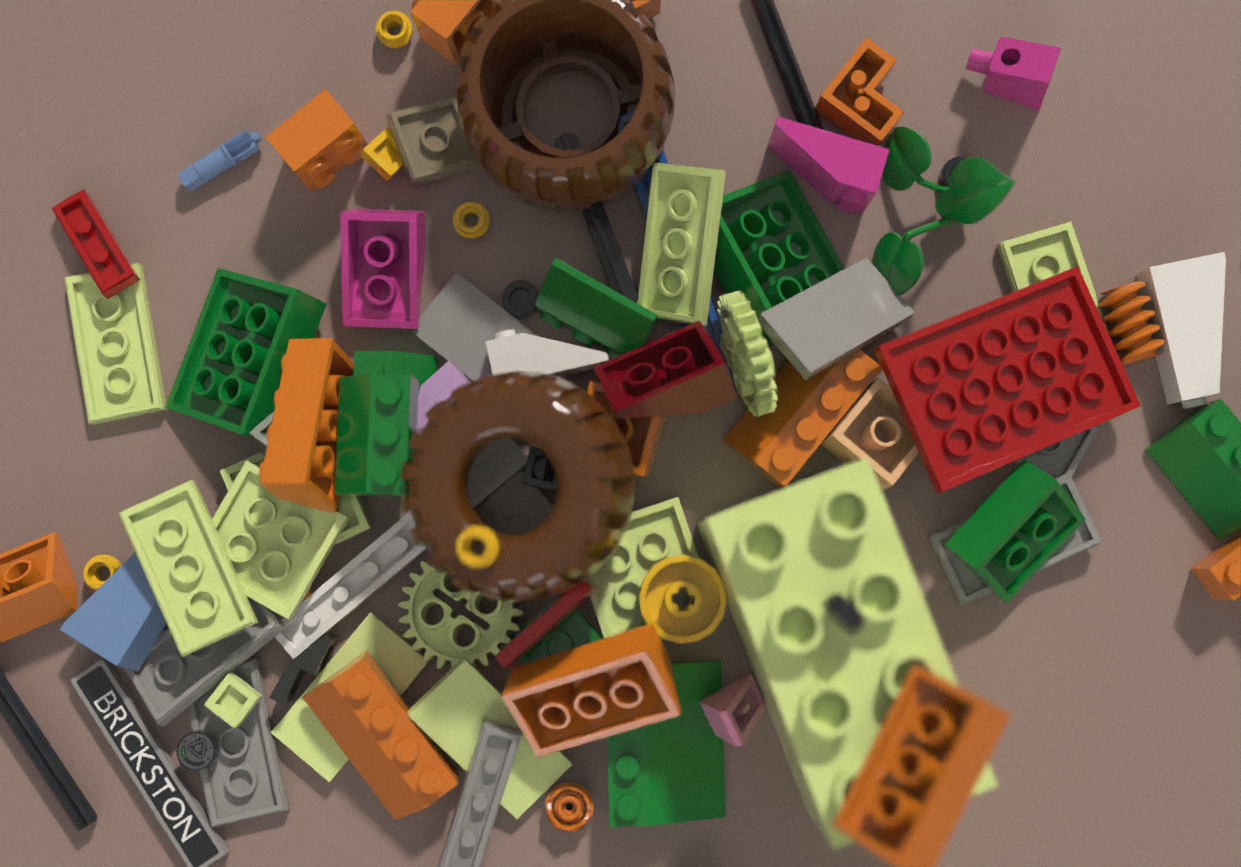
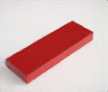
(95, 244)
(545, 623)

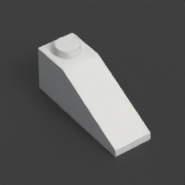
(538, 354)

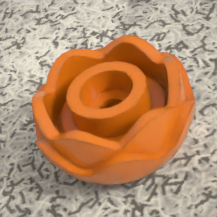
(567, 819)

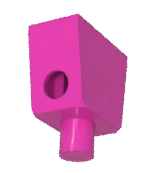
(1016, 70)

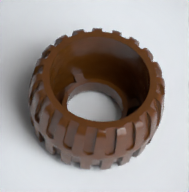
(552, 36)
(590, 469)

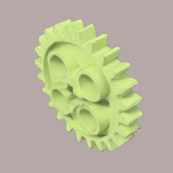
(747, 353)
(441, 638)

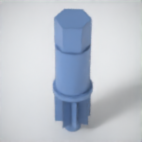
(220, 159)

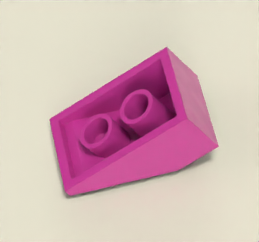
(832, 164)
(382, 267)

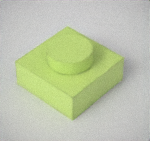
(233, 700)

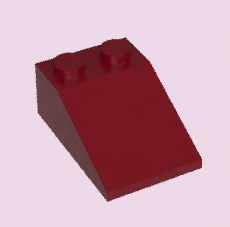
(668, 376)

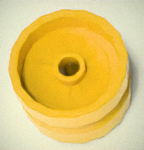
(699, 614)

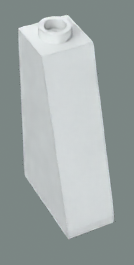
(1190, 317)

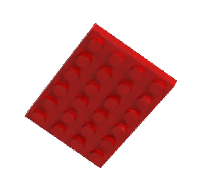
(1006, 379)

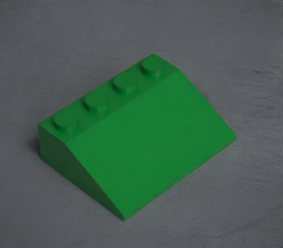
(771, 244)
(239, 350)
(670, 766)

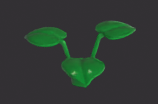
(972, 194)

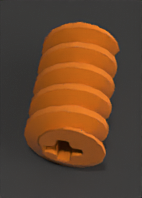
(1131, 323)

